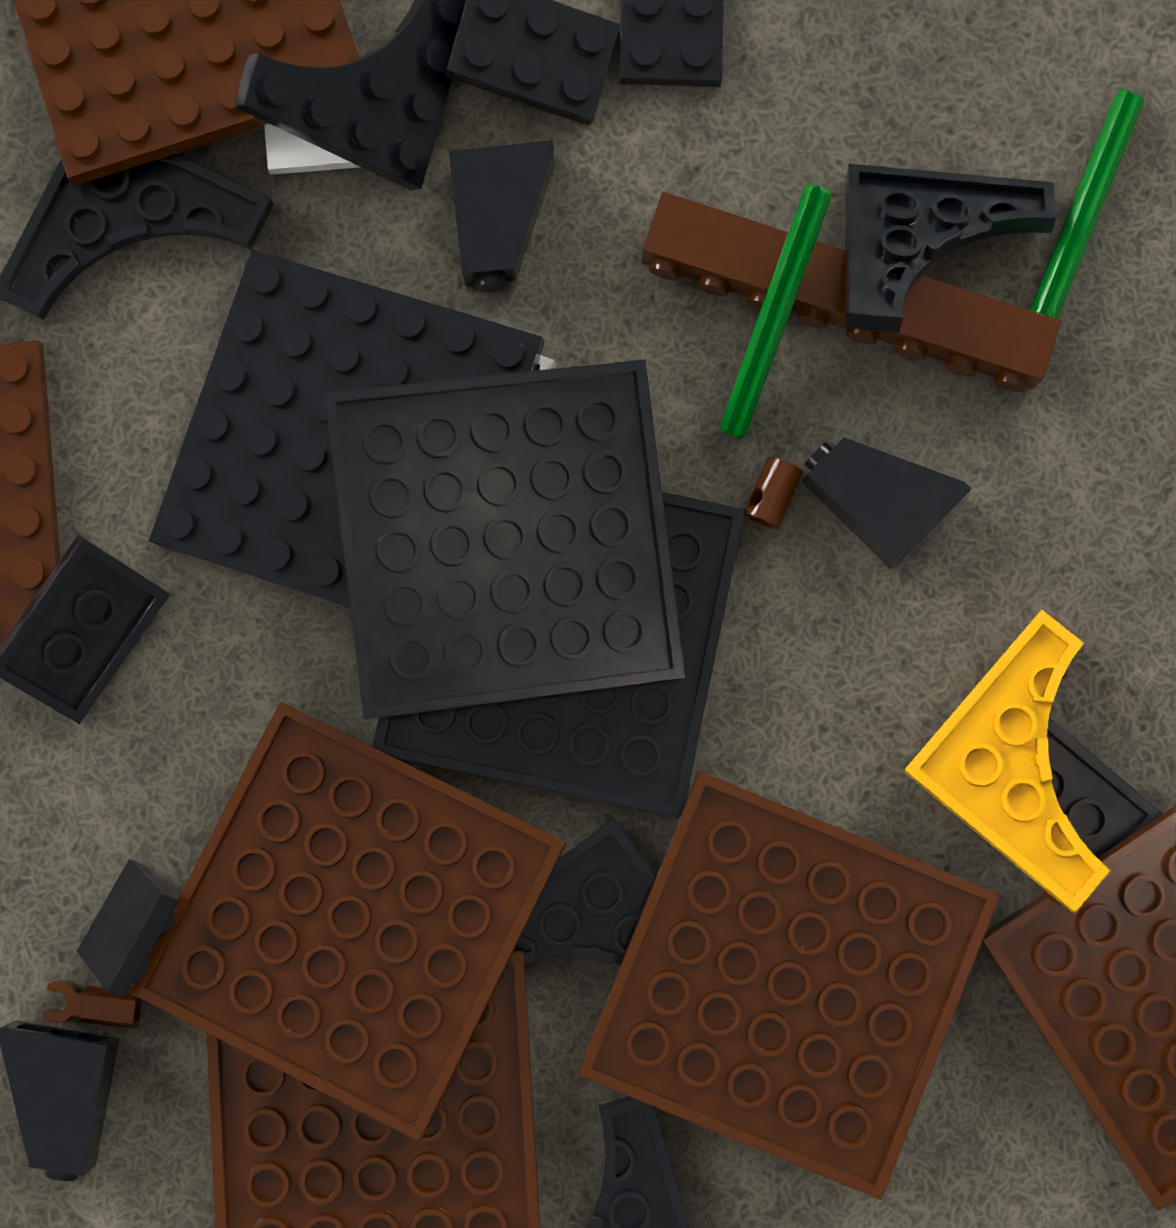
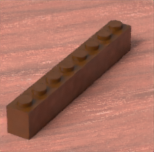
(938, 318)

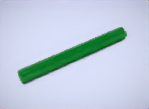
(1087, 204)
(776, 309)

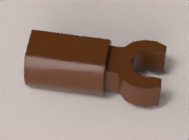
(95, 1006)

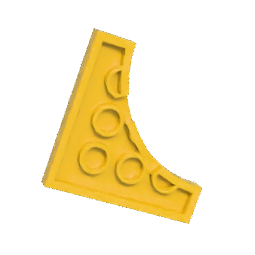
(996, 770)

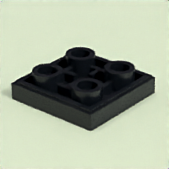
(128, 928)

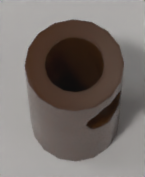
(773, 492)

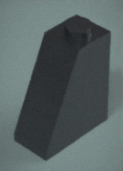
(497, 207)
(881, 496)
(59, 1093)

